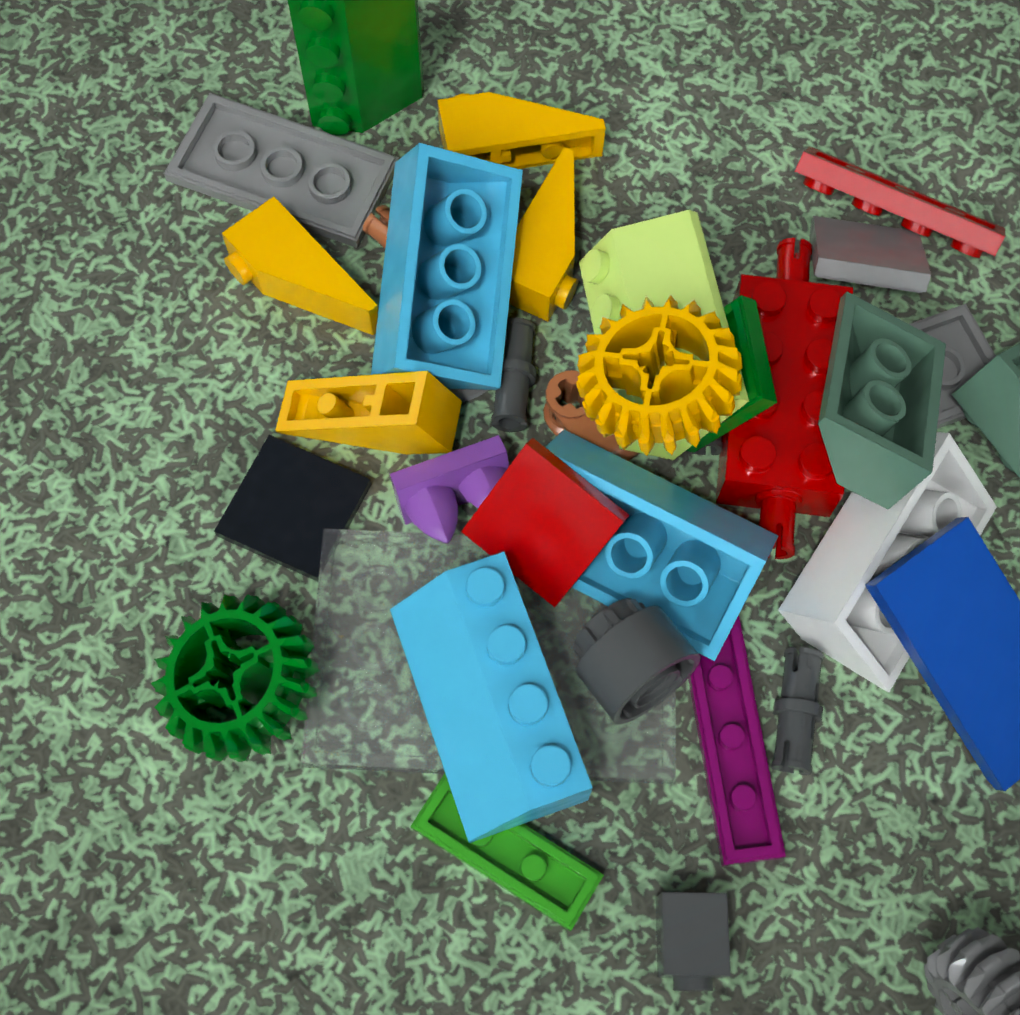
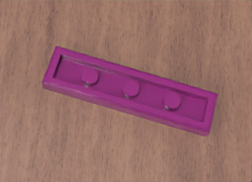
(735, 756)

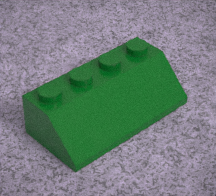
(357, 60)

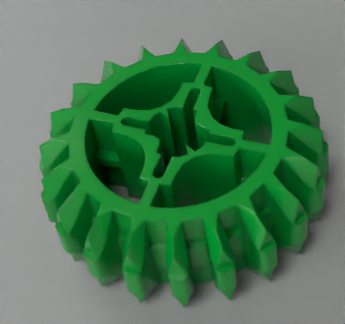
(207, 667)

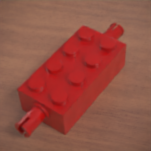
(779, 454)

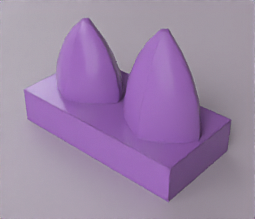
(435, 488)

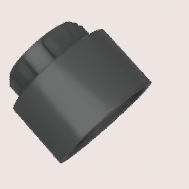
(633, 658)

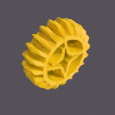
(684, 392)

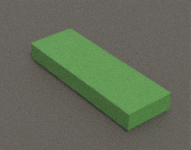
(513, 859)

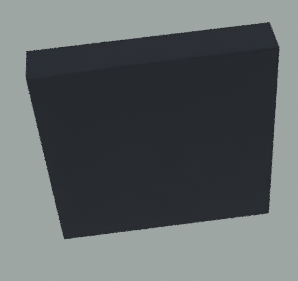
(289, 503)

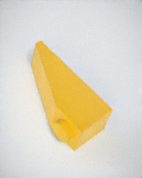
(516, 130)
(547, 245)
(294, 268)
(375, 411)

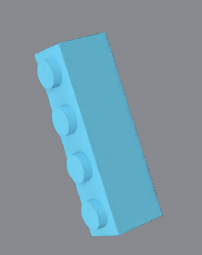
(448, 268)
(670, 548)
(489, 699)

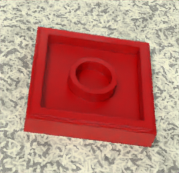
(544, 521)

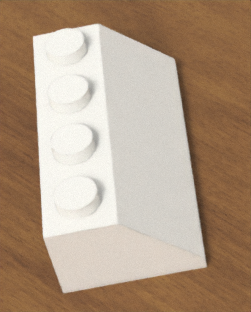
(830, 597)

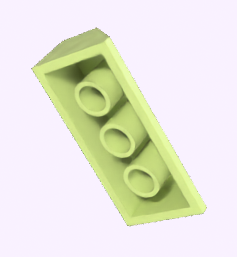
(653, 261)

